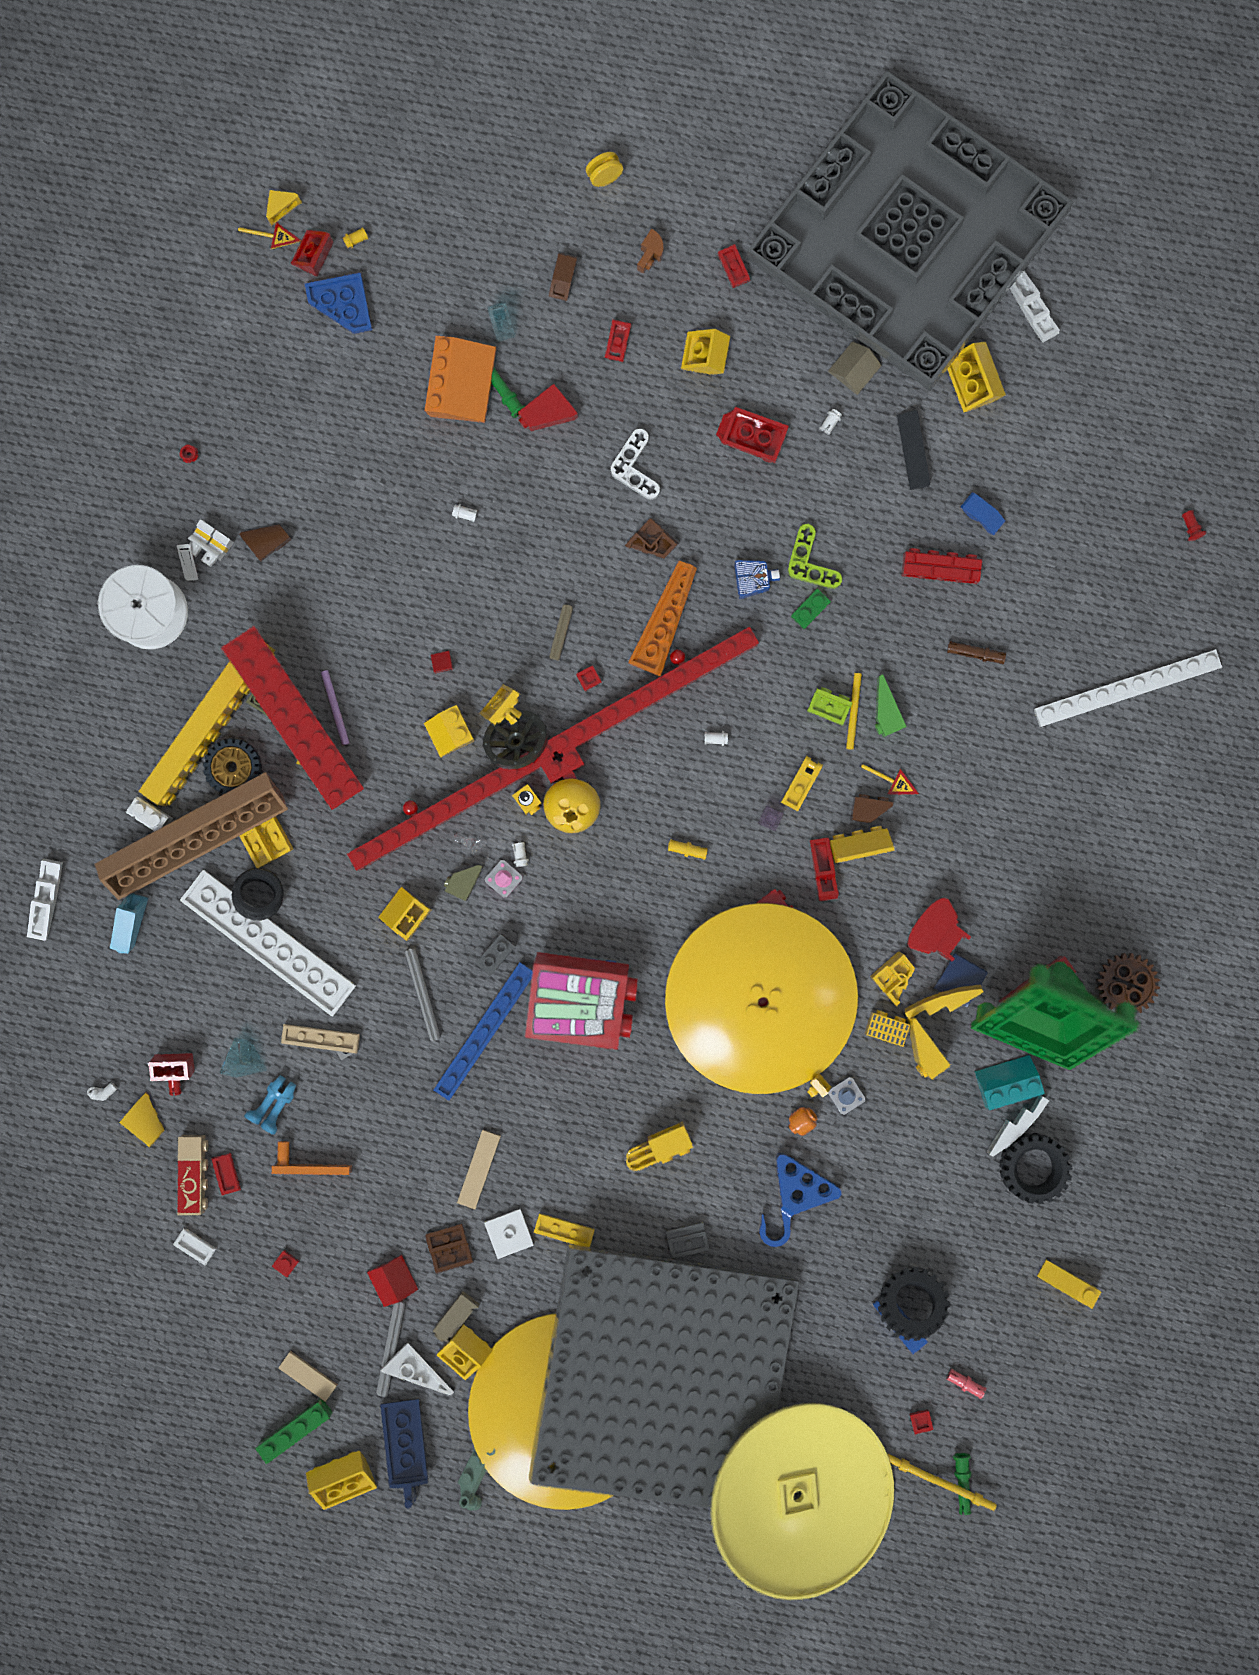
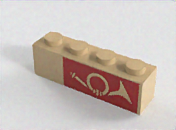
(192, 1174)

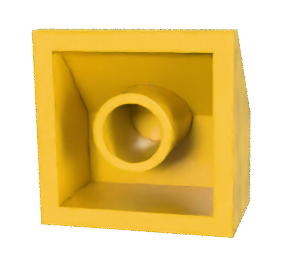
(705, 351)
(449, 731)
(465, 1352)

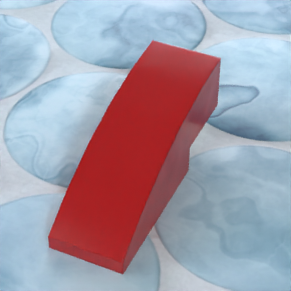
(823, 869)

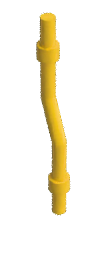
(976, 1498)

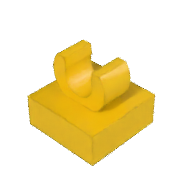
(819, 1085)

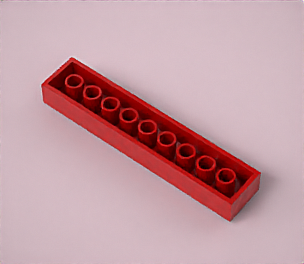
(292, 717)

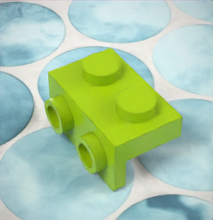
(829, 706)

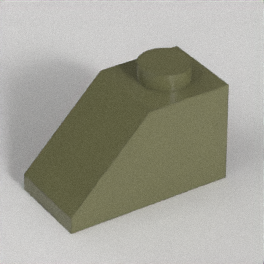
(463, 882)

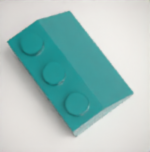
(1009, 1082)

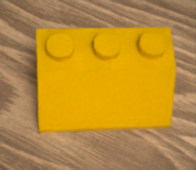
(975, 377)
(861, 844)
(340, 1480)

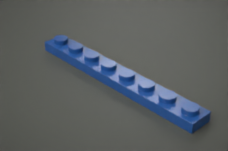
(484, 1031)

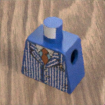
(753, 577)

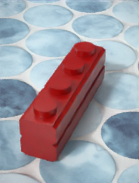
(941, 567)

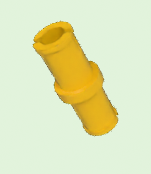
(687, 849)

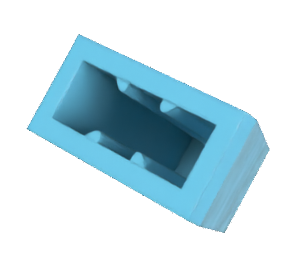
(127, 923)

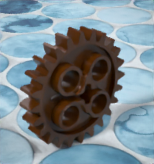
(1133, 969)

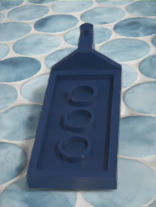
(404, 1447)

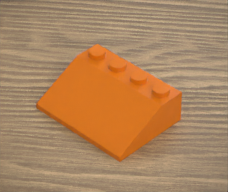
(460, 379)

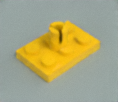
(502, 706)

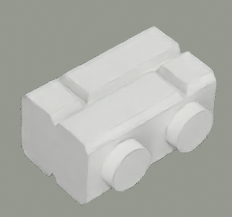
(148, 814)

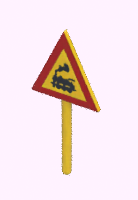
(280, 237)
(900, 785)

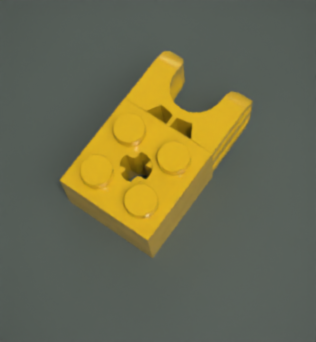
(660, 1147)

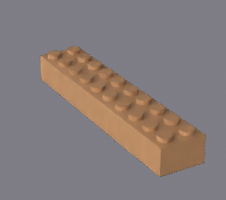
(191, 836)

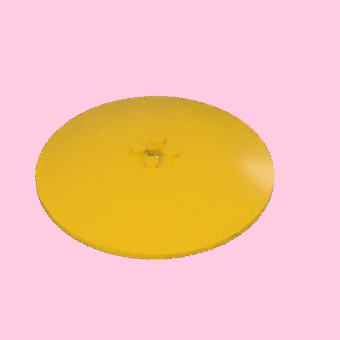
(750, 956)
(506, 1413)

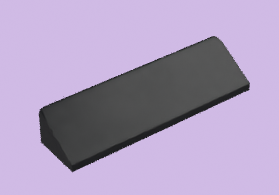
(913, 450)

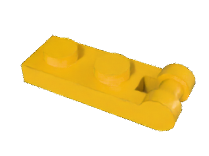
(801, 784)

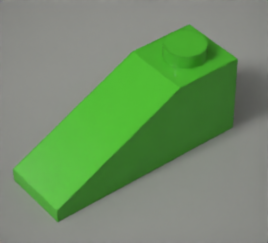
(887, 713)

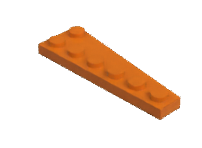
(660, 630)

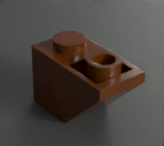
(869, 809)

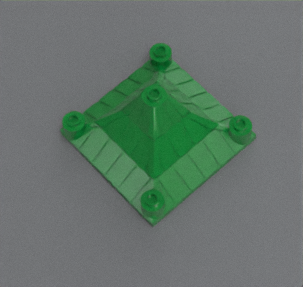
(1056, 1018)

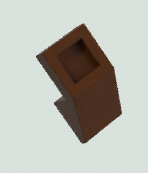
(562, 276)

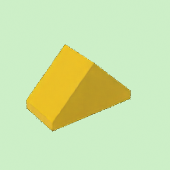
(280, 204)

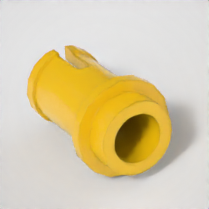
(355, 238)

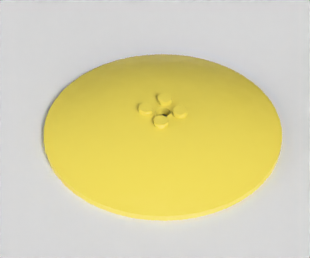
(834, 1526)

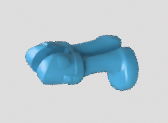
(273, 1088)

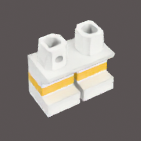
(211, 541)

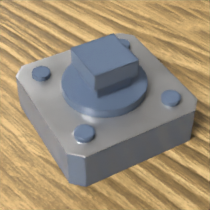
(846, 1095)

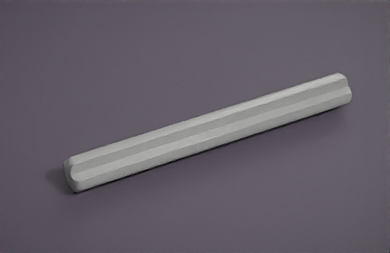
(422, 994)
(391, 1346)

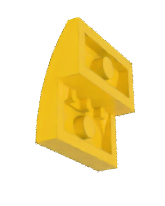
(266, 842)

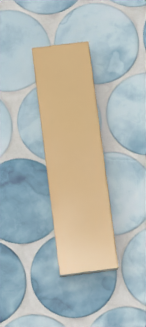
(320, 1038)
(478, 1169)

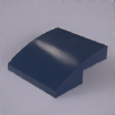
(960, 974)

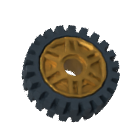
(222, 755)

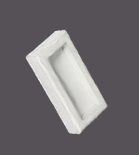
(194, 1246)

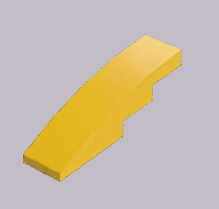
(951, 998)

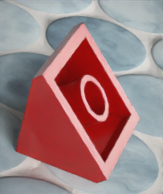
(312, 251)
(392, 1281)

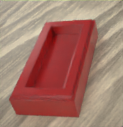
(226, 1174)

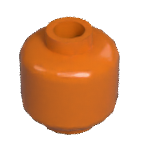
(802, 1121)

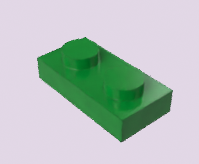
(810, 608)

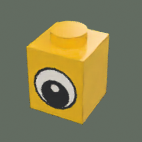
(527, 800)

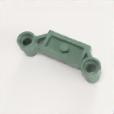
(470, 1482)

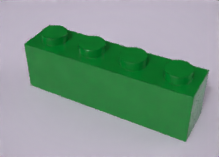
(293, 1430)

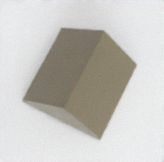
(855, 367)

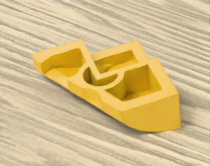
(898, 971)
(143, 1121)

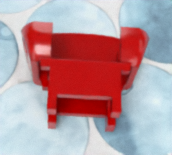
(937, 930)

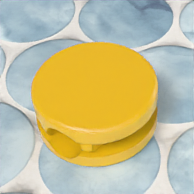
(604, 169)

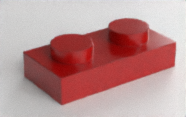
(733, 266)

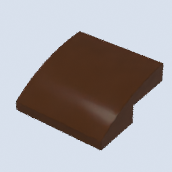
(449, 1248)

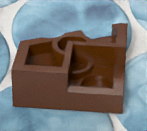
(265, 540)
(658, 544)

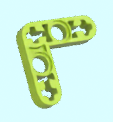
(803, 562)

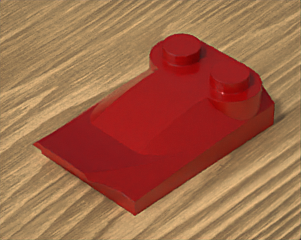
(752, 434)

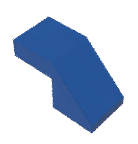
(983, 512)

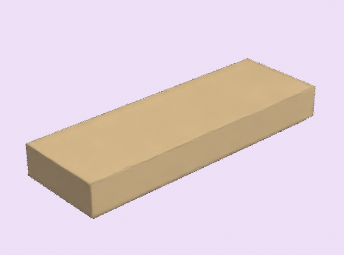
(307, 1376)

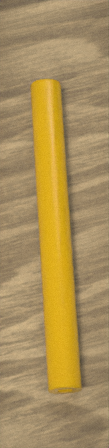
(853, 711)

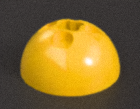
(571, 797)

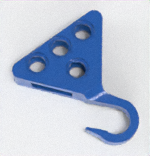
(809, 1199)

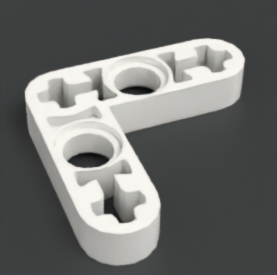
(629, 471)

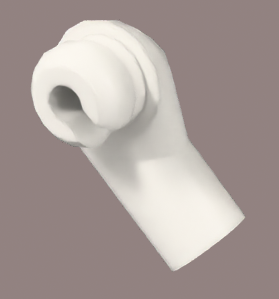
(101, 1093)

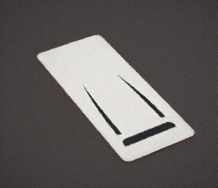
(187, 562)

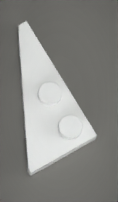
(411, 1367)

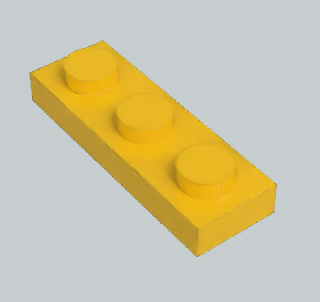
(564, 1230)

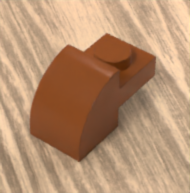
(653, 249)

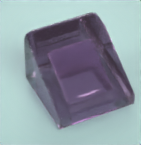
(770, 818)

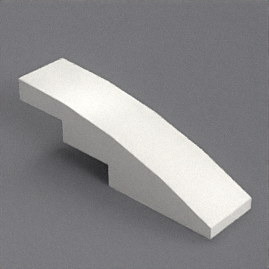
(1034, 308)
(44, 900)
(1011, 1131)

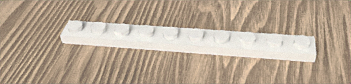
(1127, 688)

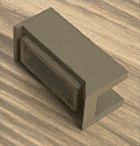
(455, 1317)

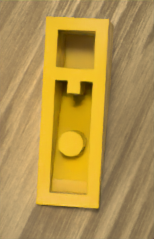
(1069, 1284)

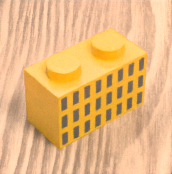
(886, 1028)

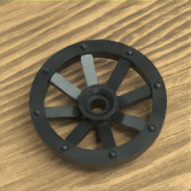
(516, 742)

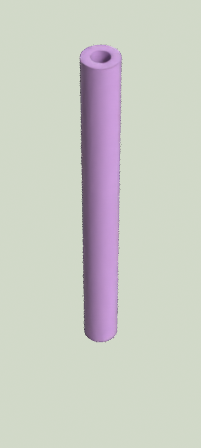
(335, 708)

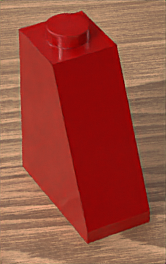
(547, 410)

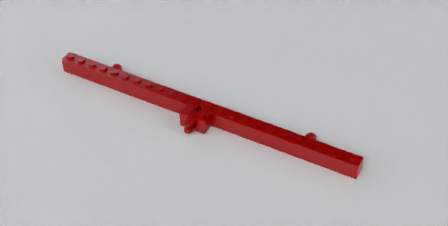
(563, 743)

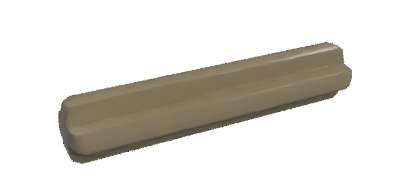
(561, 632)

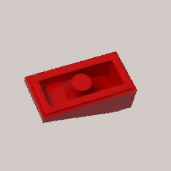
(618, 340)

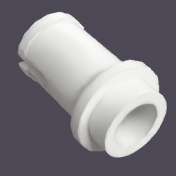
(830, 421)
(465, 513)
(716, 738)
(520, 854)

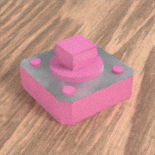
(503, 878)

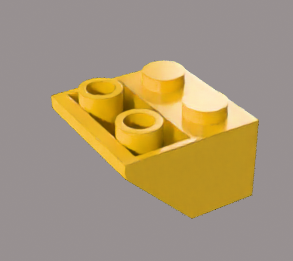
(404, 914)

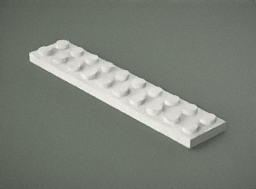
(269, 945)

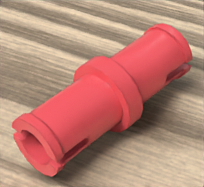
(966, 1383)

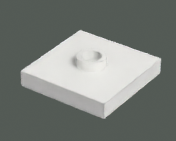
(509, 1233)

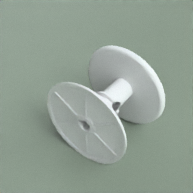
(142, 607)

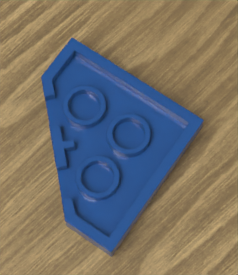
(342, 301)

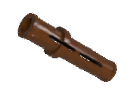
(983, 654)

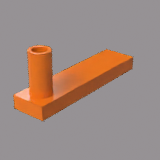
(284, 1167)

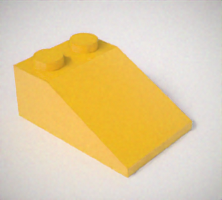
(926, 1054)

